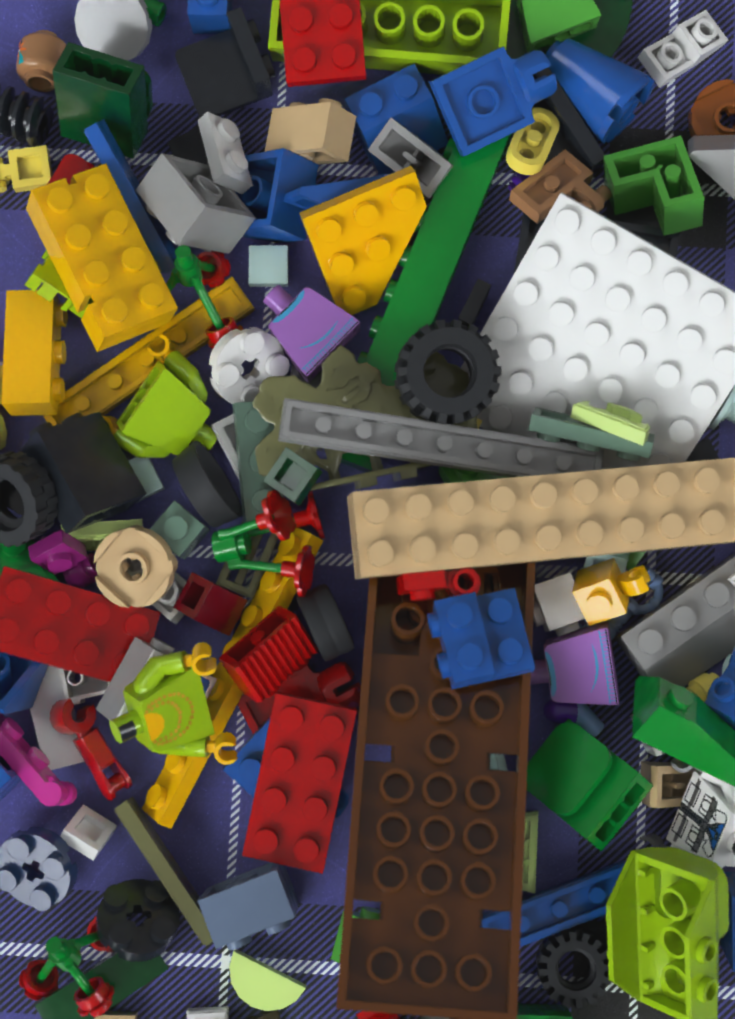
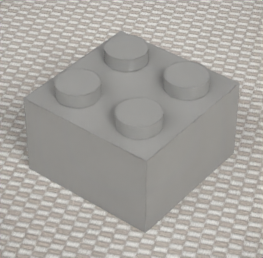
(193, 206)

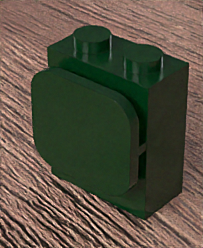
(102, 87)

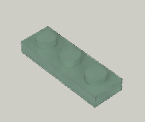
(555, 425)
(249, 432)

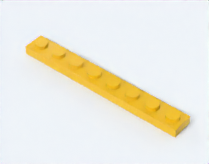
(180, 773)

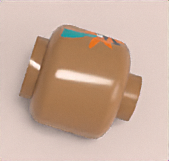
(37, 58)

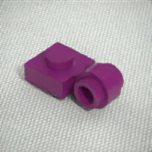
(67, 555)

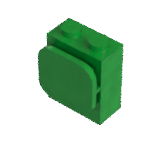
(585, 783)

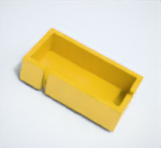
(101, 257)

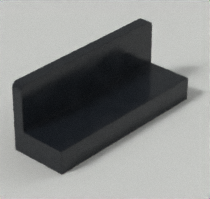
(573, 132)

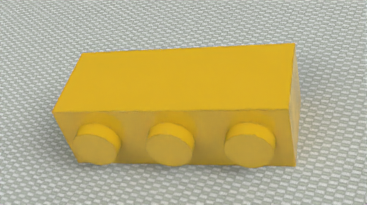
(33, 354)

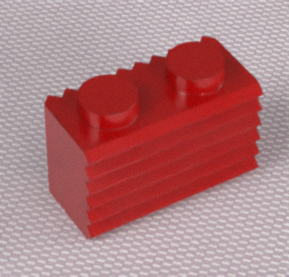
(269, 654)

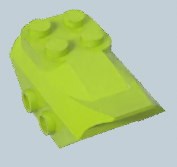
(668, 930)

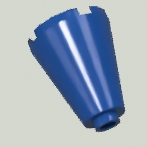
(599, 87)

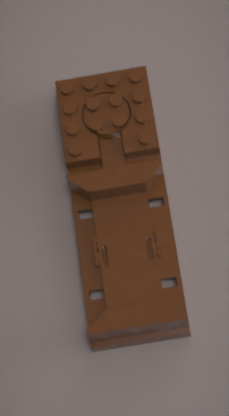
(435, 825)

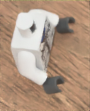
(704, 819)

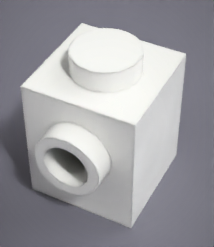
(556, 605)

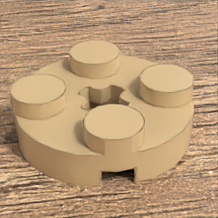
(157, 566)

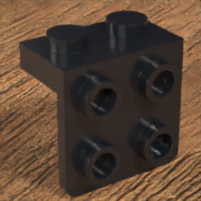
(227, 68)

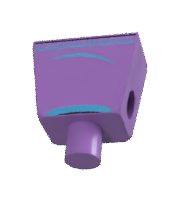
(309, 328)
(580, 667)

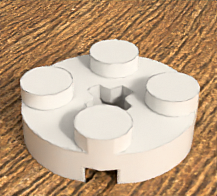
(236, 348)

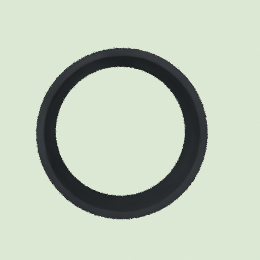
(207, 485)

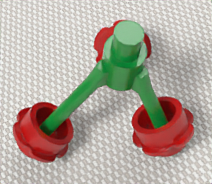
(199, 271)
(42, 975)

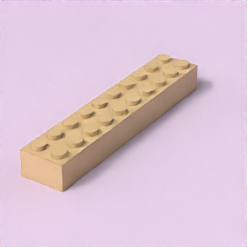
(542, 517)

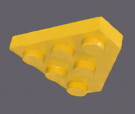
(364, 236)

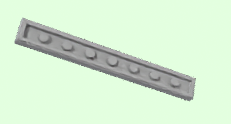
(429, 441)

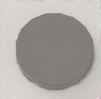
(114, 26)

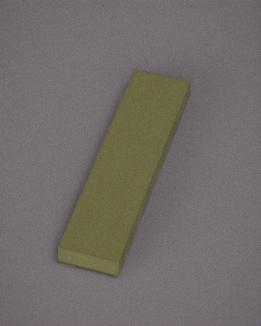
(164, 866)

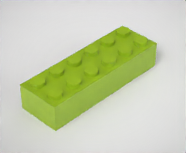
(422, 32)

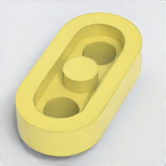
(533, 143)

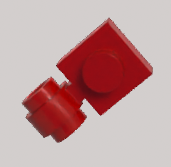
(424, 584)

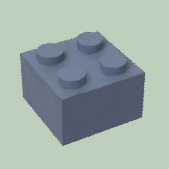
(249, 905)

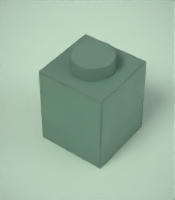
(180, 530)

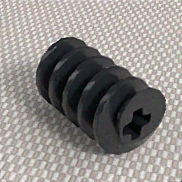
(24, 120)

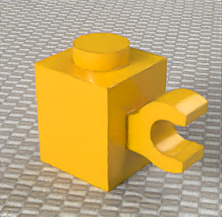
(605, 591)

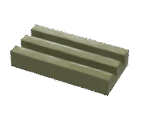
(255, 582)

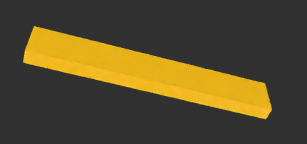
(127, 371)

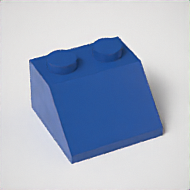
(403, 99)
(273, 176)

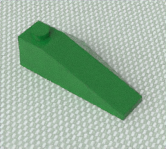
(683, 727)

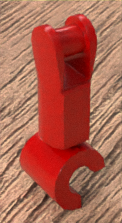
(90, 745)

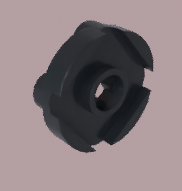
(123, 936)

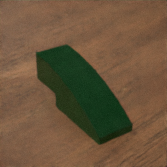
(121, 974)

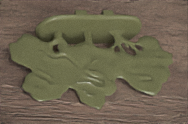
(355, 387)

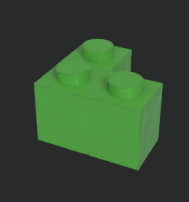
(659, 177)

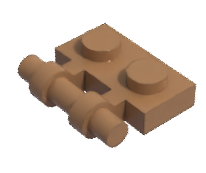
(561, 174)

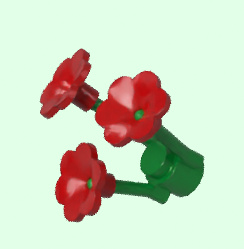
(234, 543)

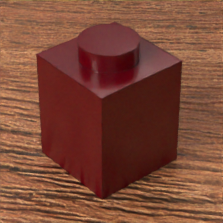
(210, 604)

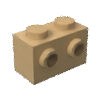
(314, 131)

